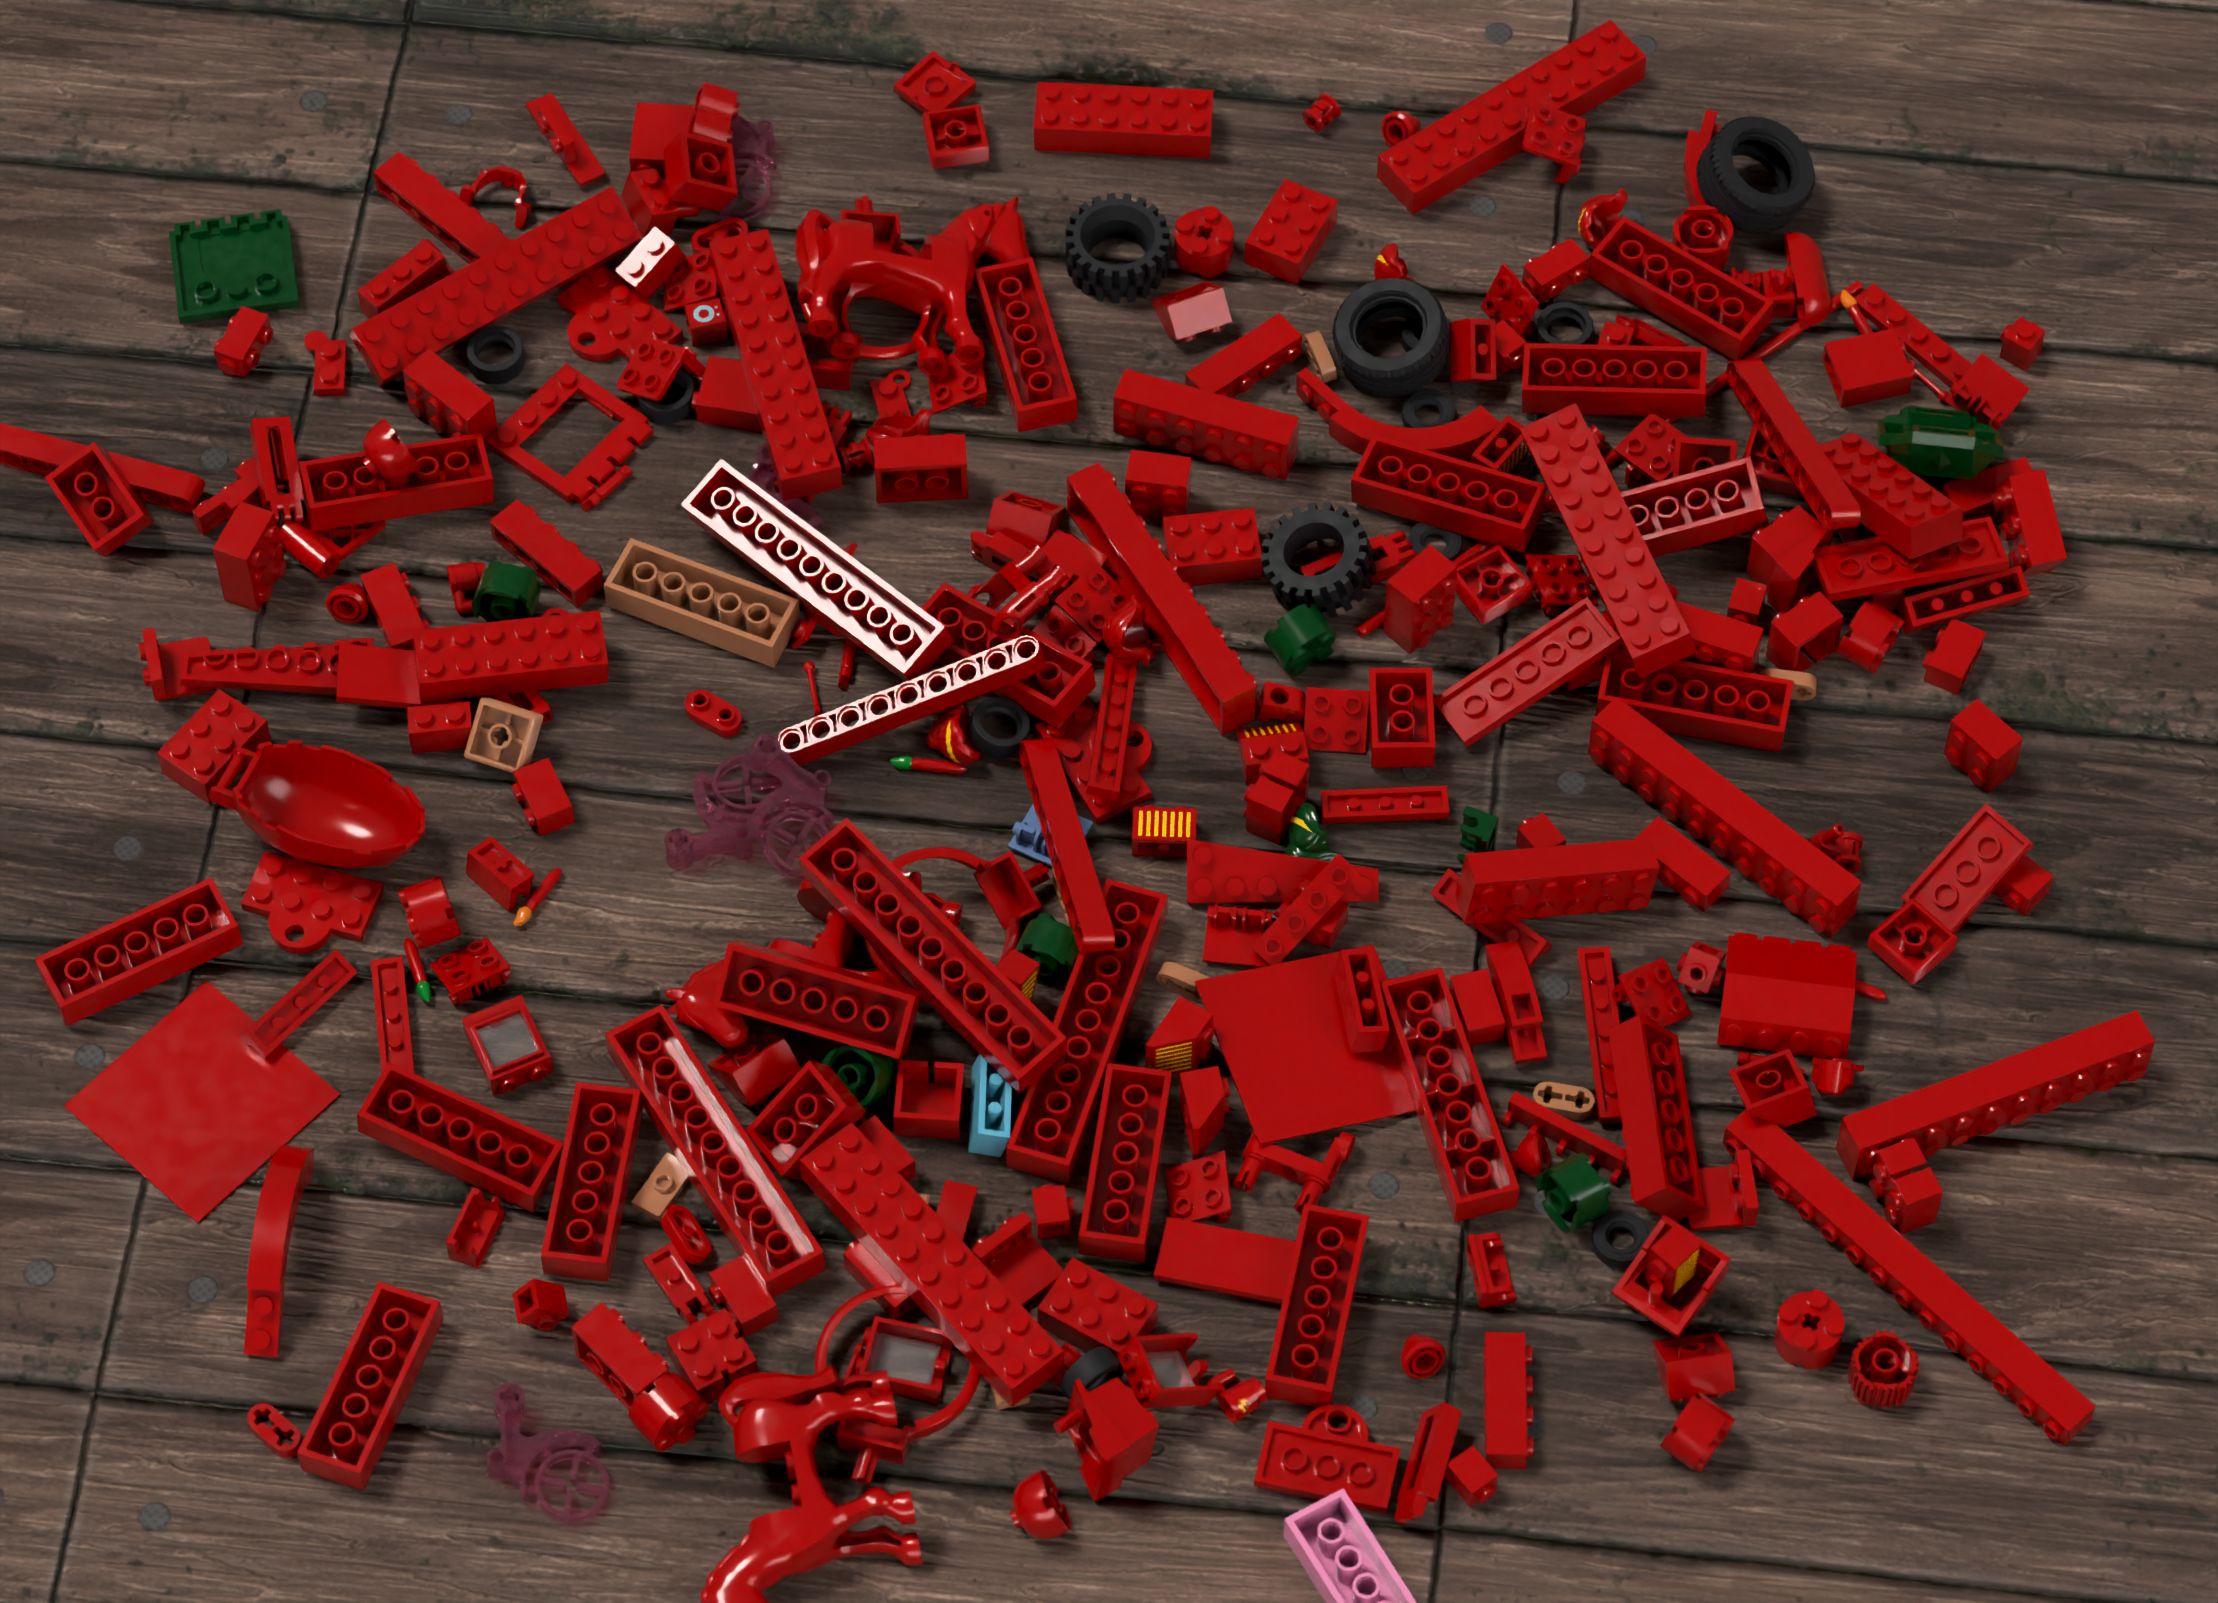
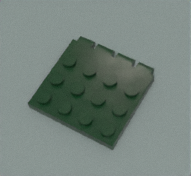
(233, 266)

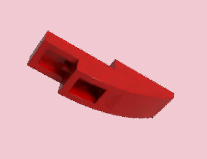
(1695, 144)
(222, 506)
(1517, 1000)

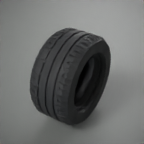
(1777, 151)
(1385, 300)

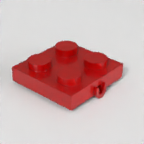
(934, 84)

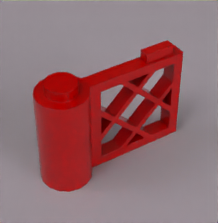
(317, 550)

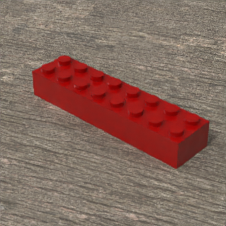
(1449, 1095)

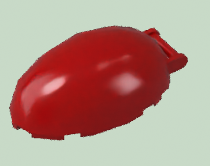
(322, 804)

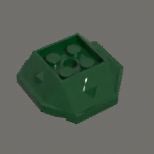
(1939, 442)

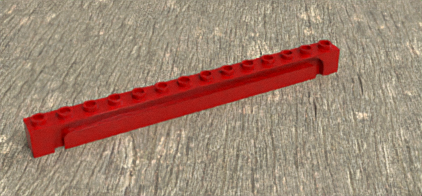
(1911, 1277)

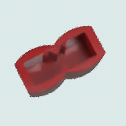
(713, 112)

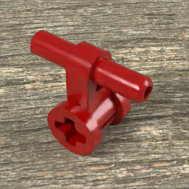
(1840, 846)

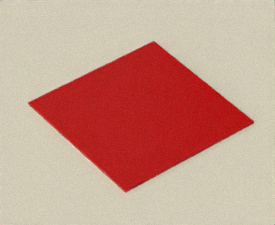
(1293, 1054)
(199, 1103)

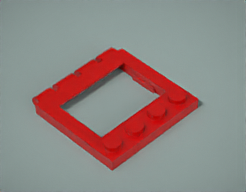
(598, 463)

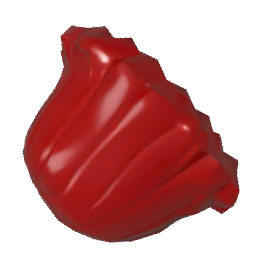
(1128, 633)

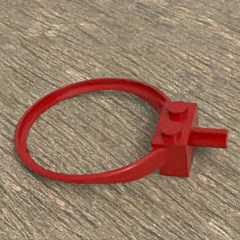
(886, 238)
(1002, 883)
(870, 1438)

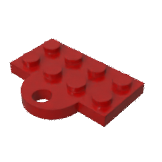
(612, 317)
(1075, 746)
(311, 902)
(1324, 1459)

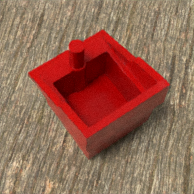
(1784, 556)
(1682, 1308)
(1109, 1434)

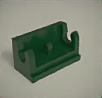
(1478, 831)

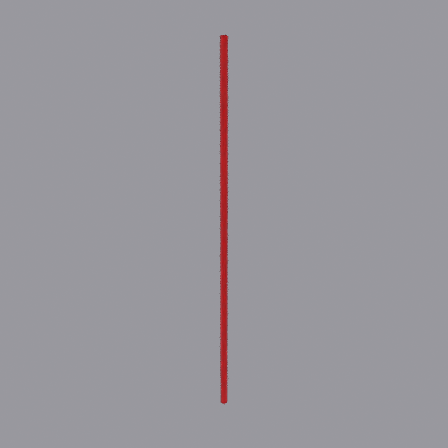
(1611, 457)

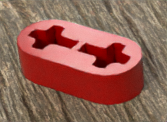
(270, 1436)

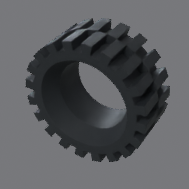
(1117, 220)
(1332, 588)

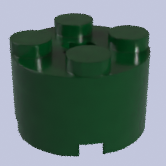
(506, 593)
(1301, 638)
(1051, 946)
(864, 1072)
(1573, 1192)

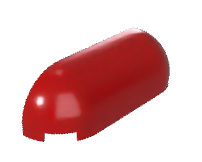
(1809, 278)

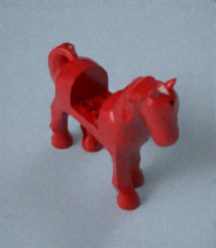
(843, 266)
(831, 948)
(784, 1422)

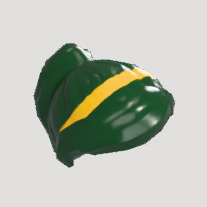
(1306, 836)

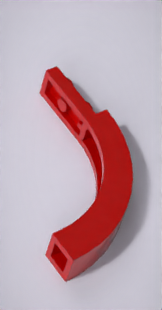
(1355, 430)
(273, 1225)

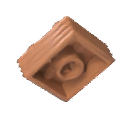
(484, 740)

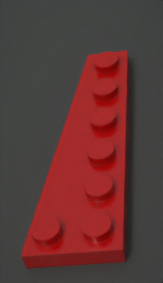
(276, 669)
(1250, 875)

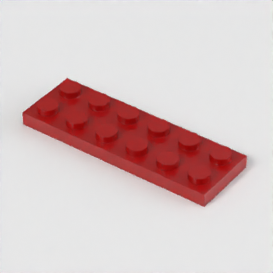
(1877, 567)
(1527, 672)

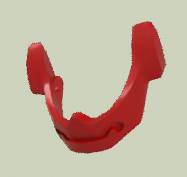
(509, 178)

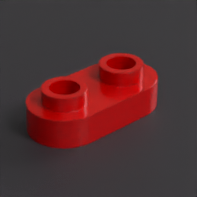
(717, 231)
(710, 713)
(686, 1234)

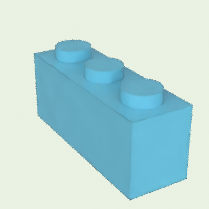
(989, 1110)

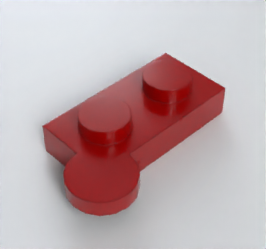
(329, 363)

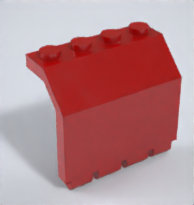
(1787, 996)

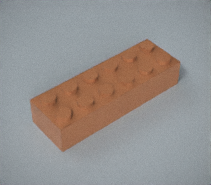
(702, 602)

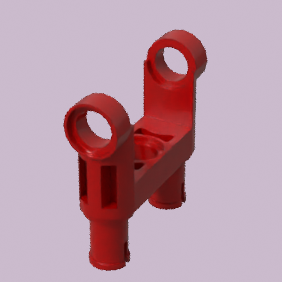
(1030, 597)
(1313, 1175)

